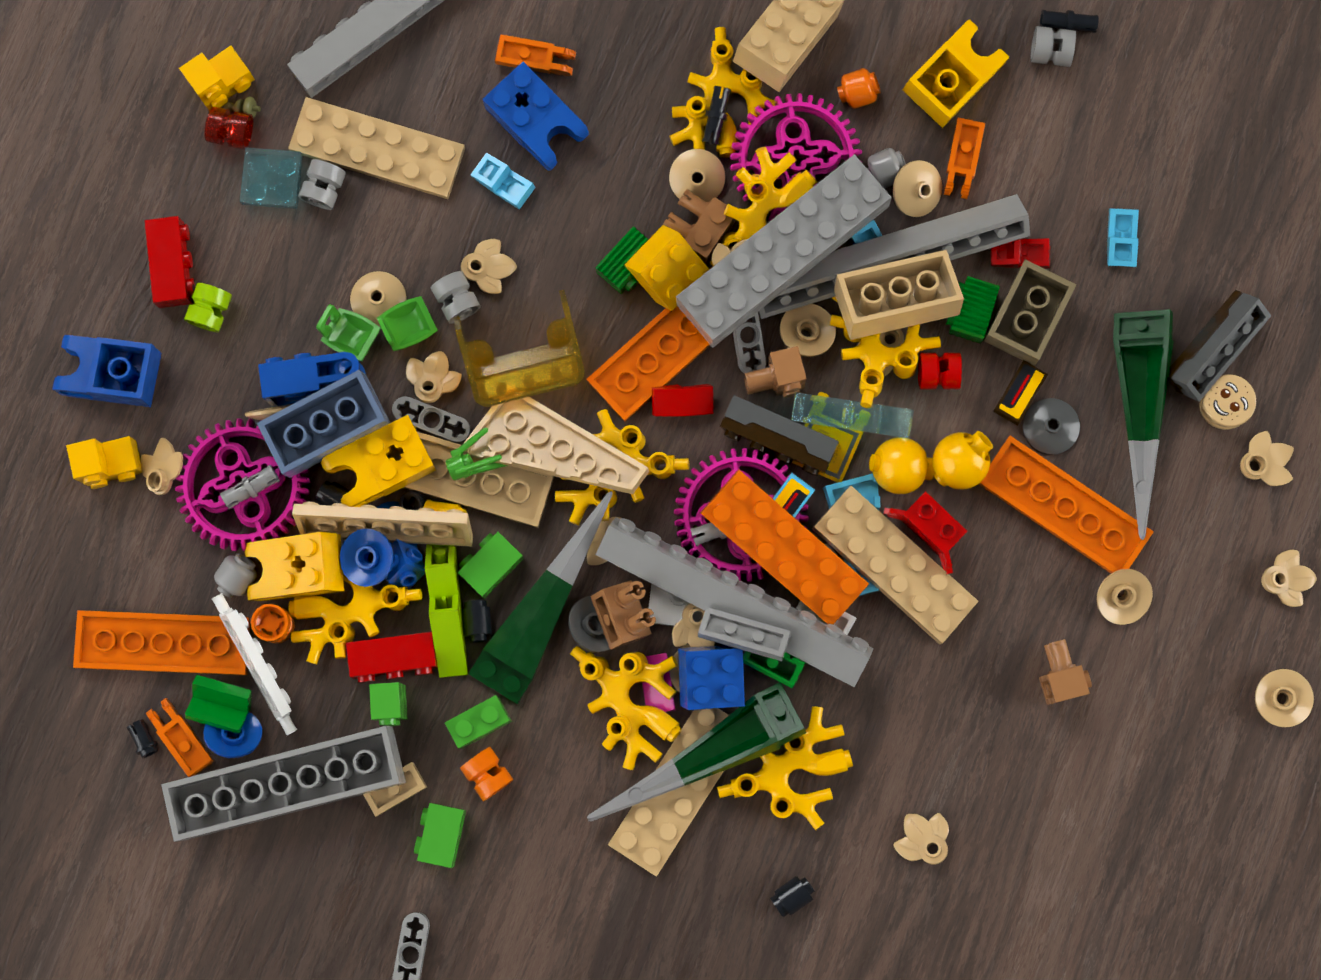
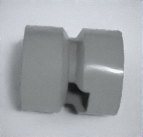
(1043, 44)
(324, 175)
(454, 294)

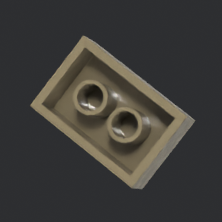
(1030, 312)

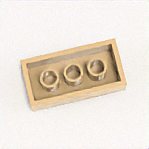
(785, 38)
(898, 294)

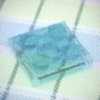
(271, 178)

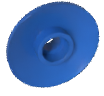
(355, 559)
(245, 742)

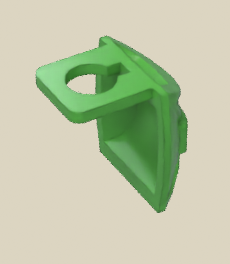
(407, 324)
(347, 331)

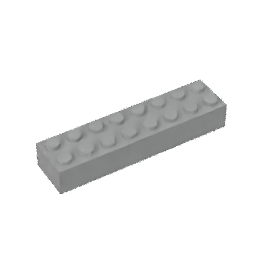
(783, 251)
(283, 783)

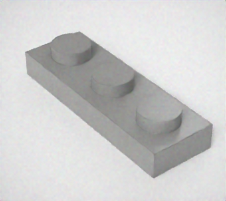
(744, 634)

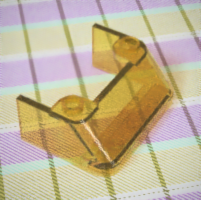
(526, 371)

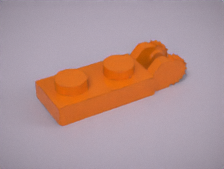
(535, 54)
(964, 154)
(181, 740)

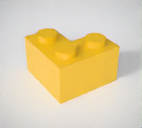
(218, 77)
(99, 462)

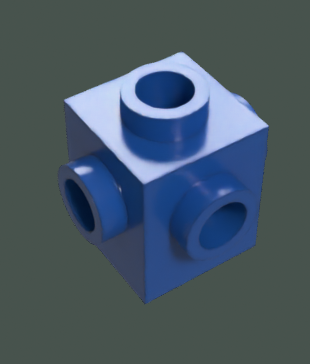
(407, 565)

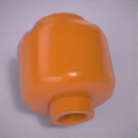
(859, 88)

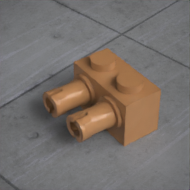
(709, 228)
(783, 375)
(622, 613)
(1064, 679)

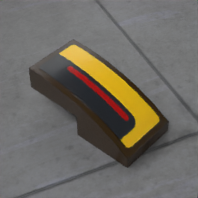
(1020, 392)

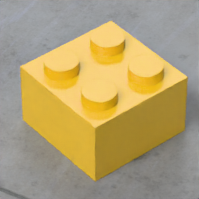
(666, 266)

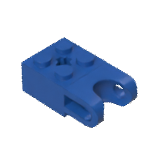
(537, 122)
(102, 367)
(295, 379)

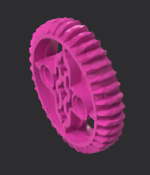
(809, 156)
(225, 482)
(689, 521)

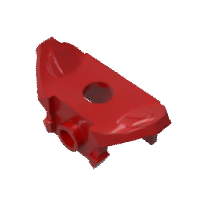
(931, 525)

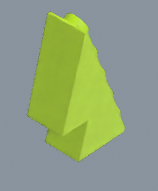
(445, 609)

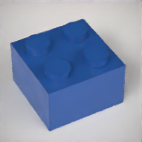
(711, 677)

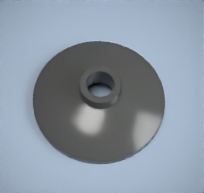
(1041, 436)
(579, 616)

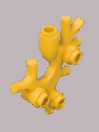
(720, 76)
(766, 195)
(878, 357)
(621, 440)
(339, 618)
(615, 695)
(776, 770)

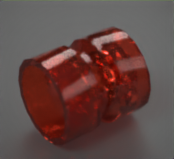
(230, 128)

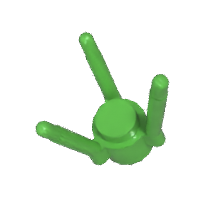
(463, 465)

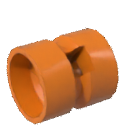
(272, 623)
(486, 773)

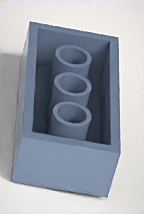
(323, 423)

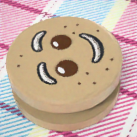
(1228, 402)

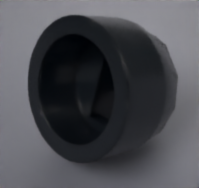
(407, 498)

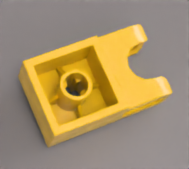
(958, 68)
(371, 461)
(297, 566)

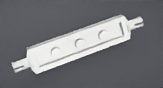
(261, 672)

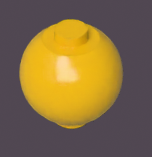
(962, 460)
(901, 465)

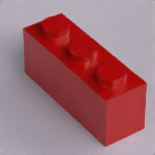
(169, 261)
(391, 657)

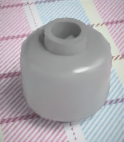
(885, 166)
(235, 575)

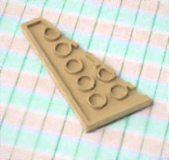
(549, 444)

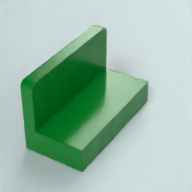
(219, 704)

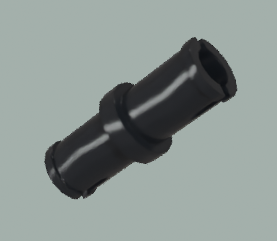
(1069, 21)
(716, 115)

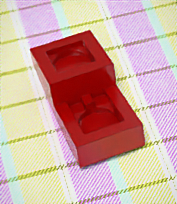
(1015, 252)
(682, 401)

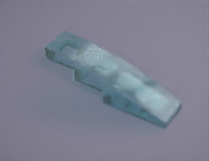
(852, 415)

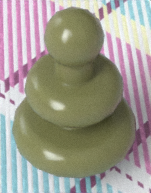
(247, 106)

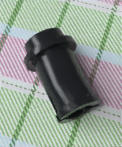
(142, 739)

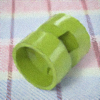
(207, 307)

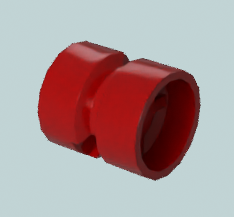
(929, 371)

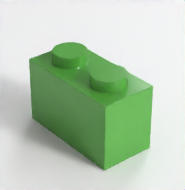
(490, 564)
(388, 703)
(478, 722)
(440, 835)

